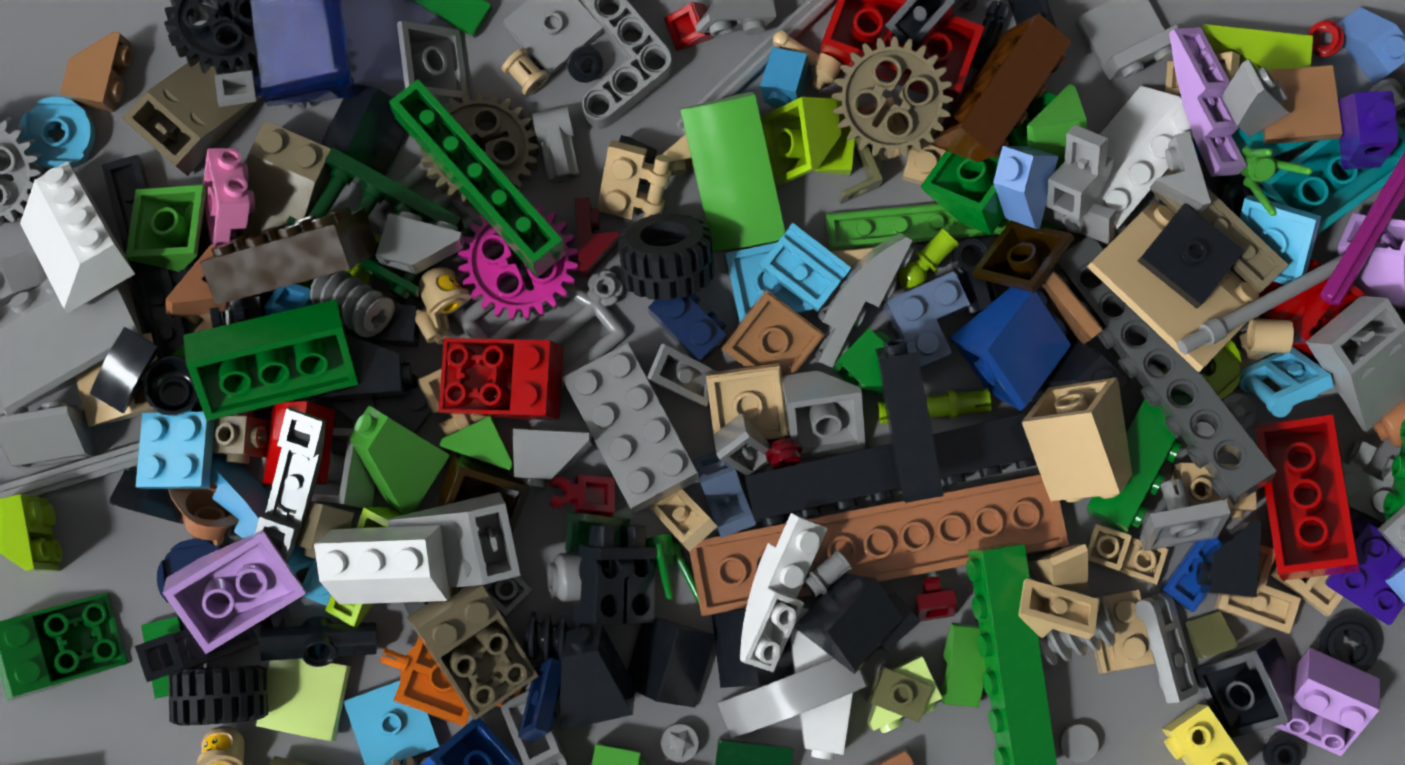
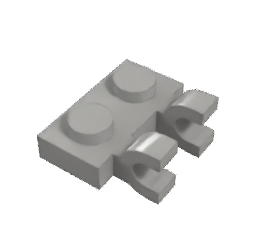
(1364, 491)

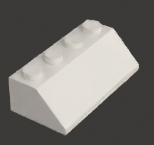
(1138, 147)
(72, 238)

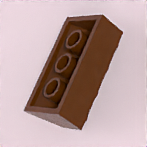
(1003, 90)

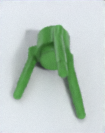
(1261, 168)

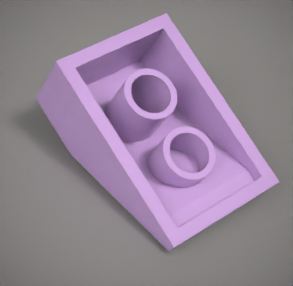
(232, 590)

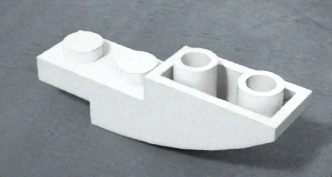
(774, 592)

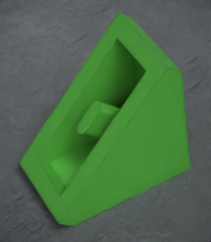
(481, 442)

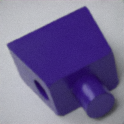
(1367, 123)

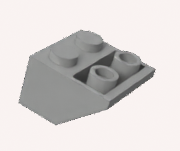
(46, 435)

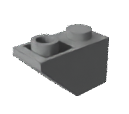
(737, 15)
(1255, 98)
(416, 245)

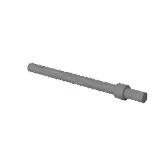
(1216, 330)

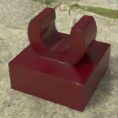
(934, 601)

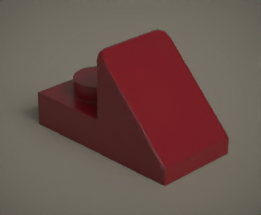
(592, 247)

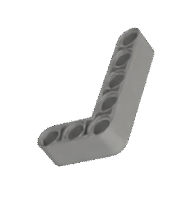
(633, 69)

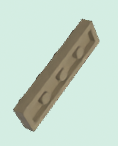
(1258, 262)

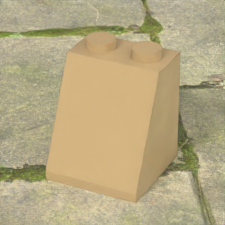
(1080, 440)

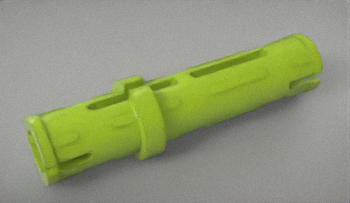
(950, 404)

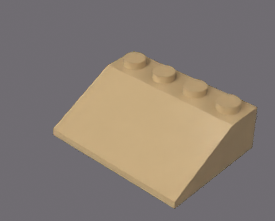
(1154, 300)

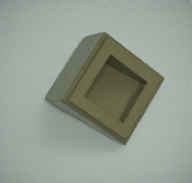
(1210, 635)

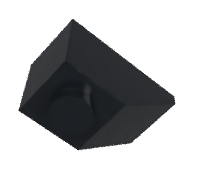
(921, 18)
(1232, 564)

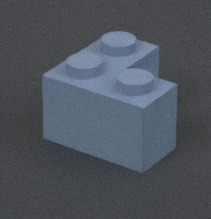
(917, 314)

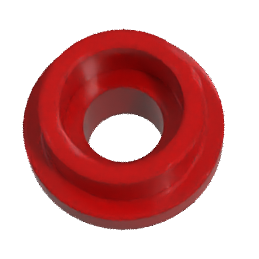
(1337, 38)

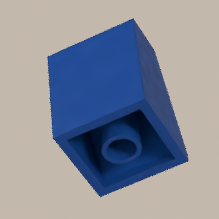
(1013, 345)

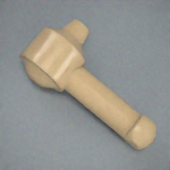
(823, 66)

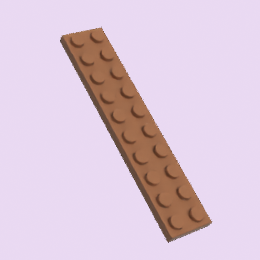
(891, 538)

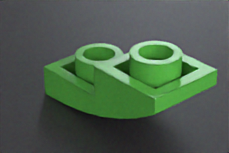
(964, 668)

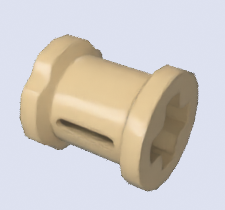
(525, 72)

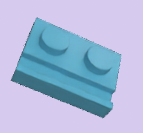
(805, 267)

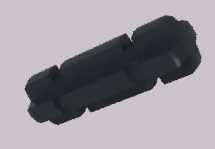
(993, 25)

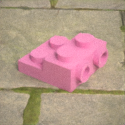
(226, 194)

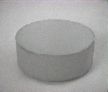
(1078, 743)

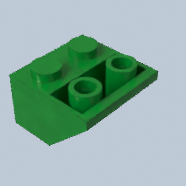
(860, 363)

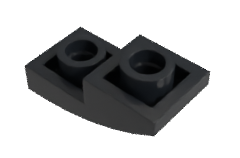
(123, 369)

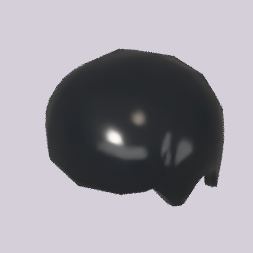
(170, 386)

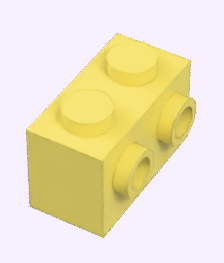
(1201, 739)

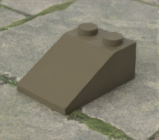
(285, 176)

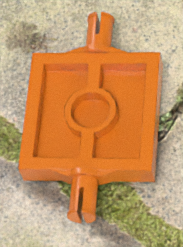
(425, 685)

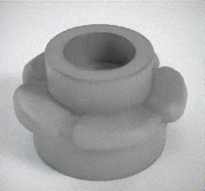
(608, 297)

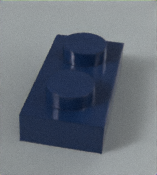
(541, 701)

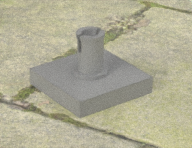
(1181, 521)

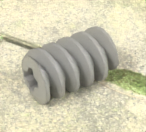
(359, 305)
(1062, 643)

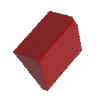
(683, 24)

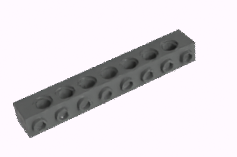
(1232, 482)

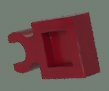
(590, 494)

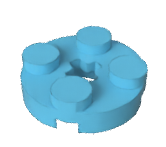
(74, 120)

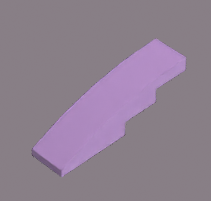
(1201, 91)

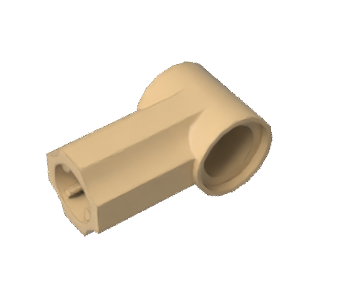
(1266, 337)

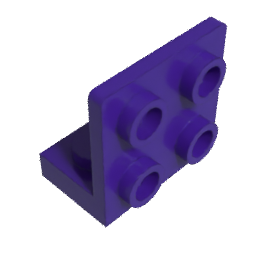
(1368, 586)

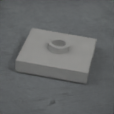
(552, 30)

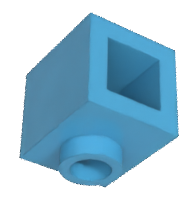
(784, 77)

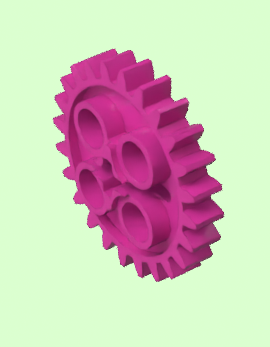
(489, 273)

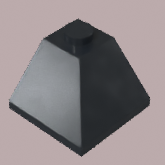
(1080, 365)
(1248, 688)

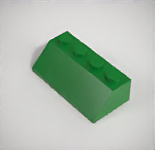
(967, 186)
(269, 360)

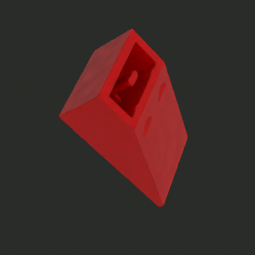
(1307, 311)
(501, 378)

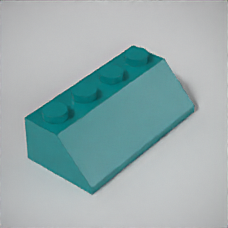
(1329, 189)

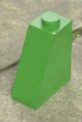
(396, 459)

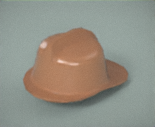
(202, 514)

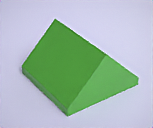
(1050, 126)
(166, 226)

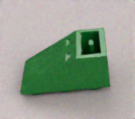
(58, 646)

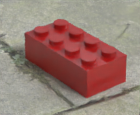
(865, 21)
(1308, 499)

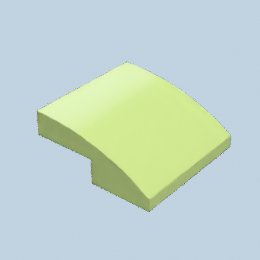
(305, 698)

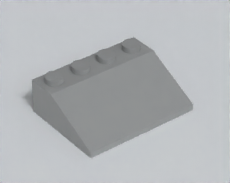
(49, 346)

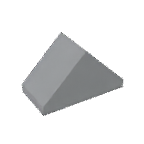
(741, 446)

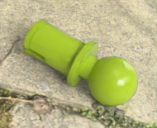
(937, 249)

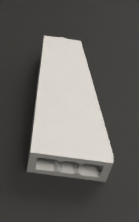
(824, 726)

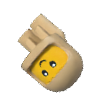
(441, 297)
(222, 747)

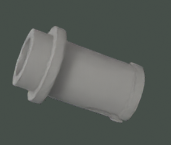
(826, 573)

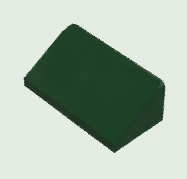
(751, 753)

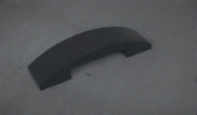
(182, 651)

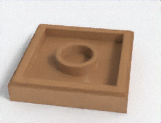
(1311, 106)
(1069, 309)
(772, 335)

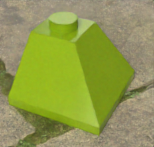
(800, 136)

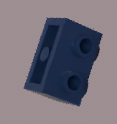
(689, 325)

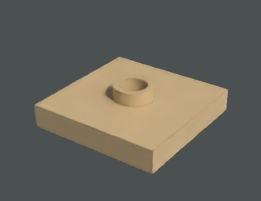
(749, 390)

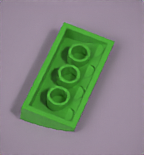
(733, 172)

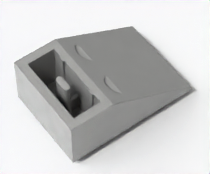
(1365, 357)
(474, 539)

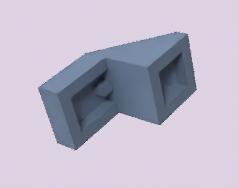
(723, 494)

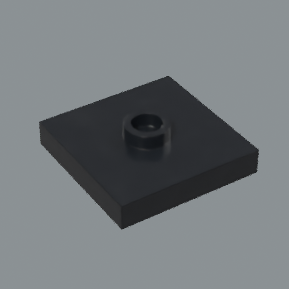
(1190, 256)

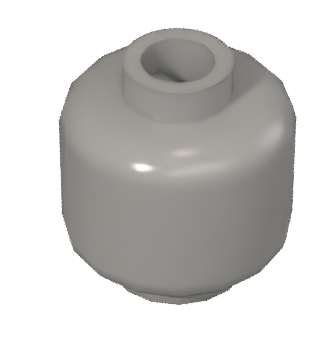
(564, 576)

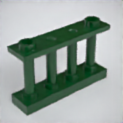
(375, 190)

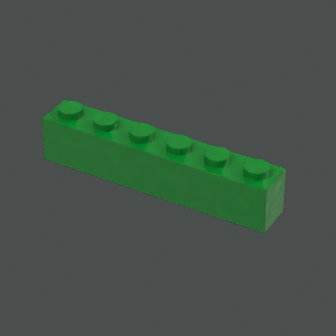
(478, 178)
(1011, 657)

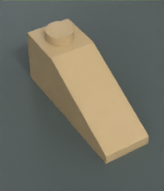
(1063, 568)

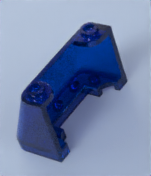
(301, 51)

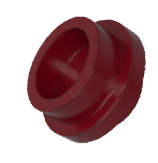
(784, 453)

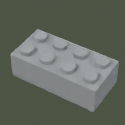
(631, 428)

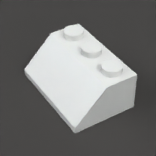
(383, 564)

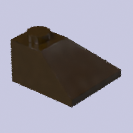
(1022, 256)
(473, 478)

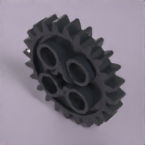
(205, 41)

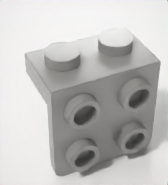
(1125, 36)

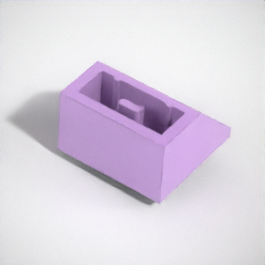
(1385, 267)
(1331, 702)

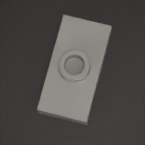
(1096, 223)

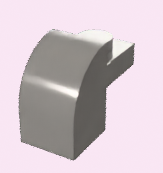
(1082, 175)

